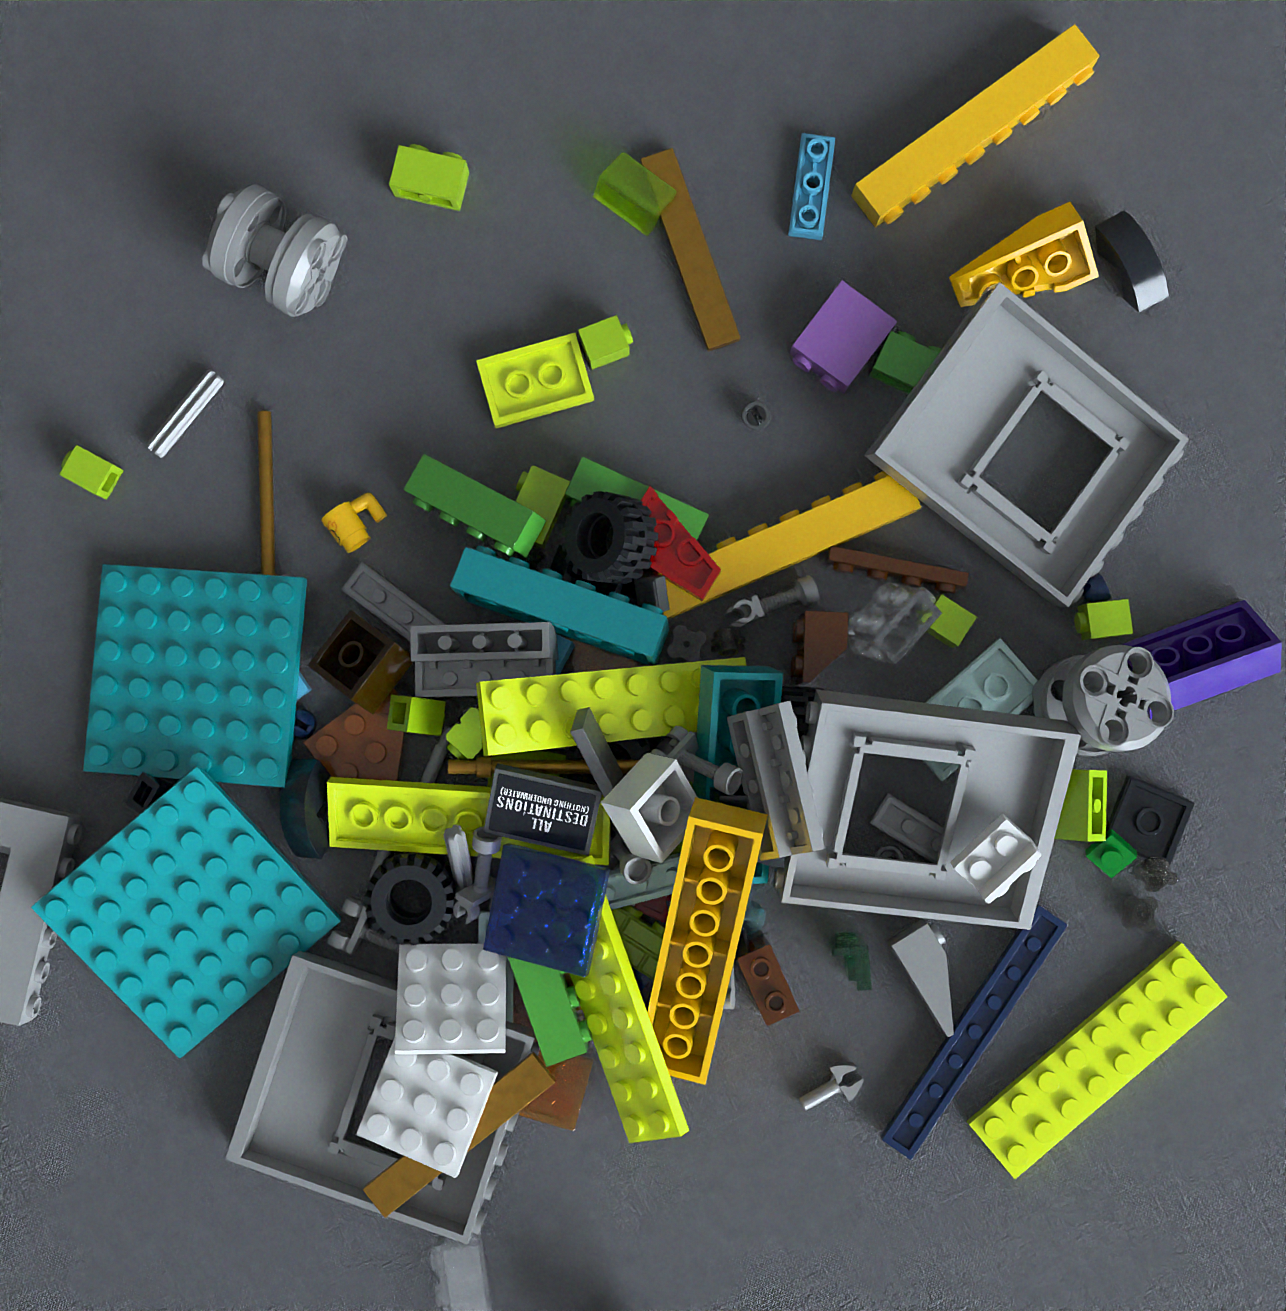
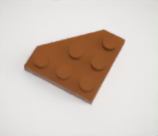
(360, 744)

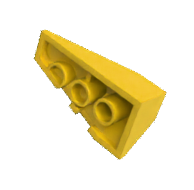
(1037, 257)

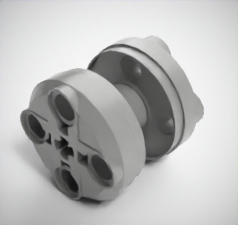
(252, 239)
(1107, 699)

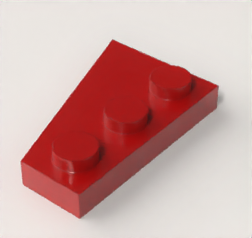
(678, 553)

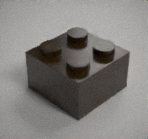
(361, 662)

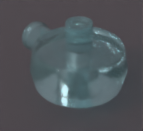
(754, 917)

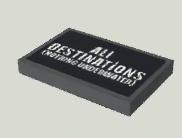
(542, 809)

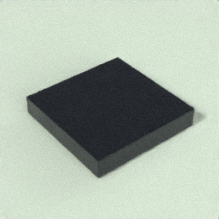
(1150, 818)

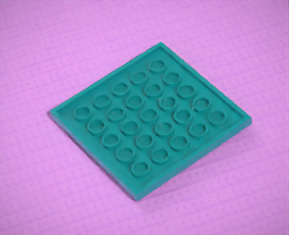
(195, 674)
(187, 911)

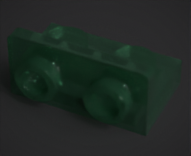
(855, 958)

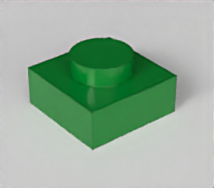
(1111, 854)

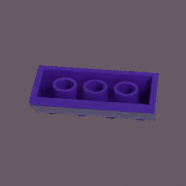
(1213, 653)

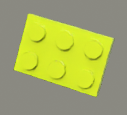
(535, 380)

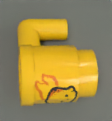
(347, 526)

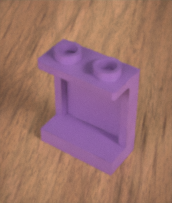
(841, 338)

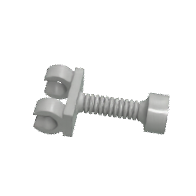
(754, 609)
(684, 744)
(633, 868)
(483, 885)
(362, 930)

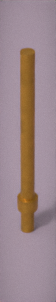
(266, 493)
(485, 766)

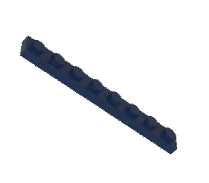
(972, 1033)

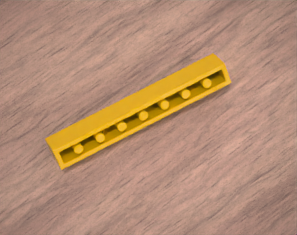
(975, 126)
(800, 537)

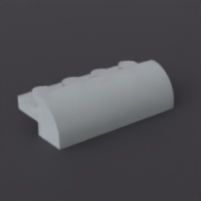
(458, 656)
(776, 779)

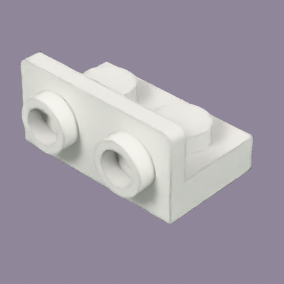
(996, 858)

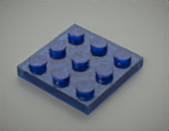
(546, 909)

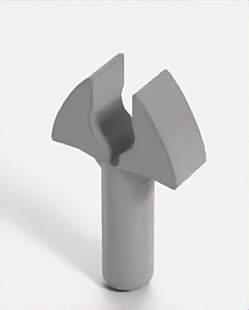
(833, 1086)

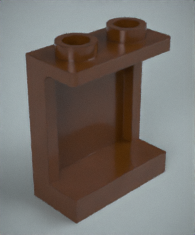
(767, 981)

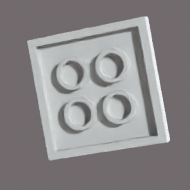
(450, 1000)
(428, 1107)

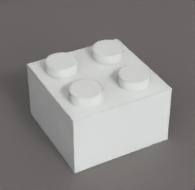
(651, 807)

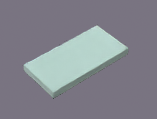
(989, 683)

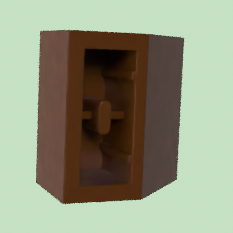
(820, 641)

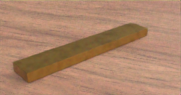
(693, 256)
(506, 1099)

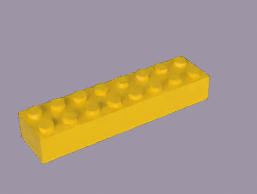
(703, 933)

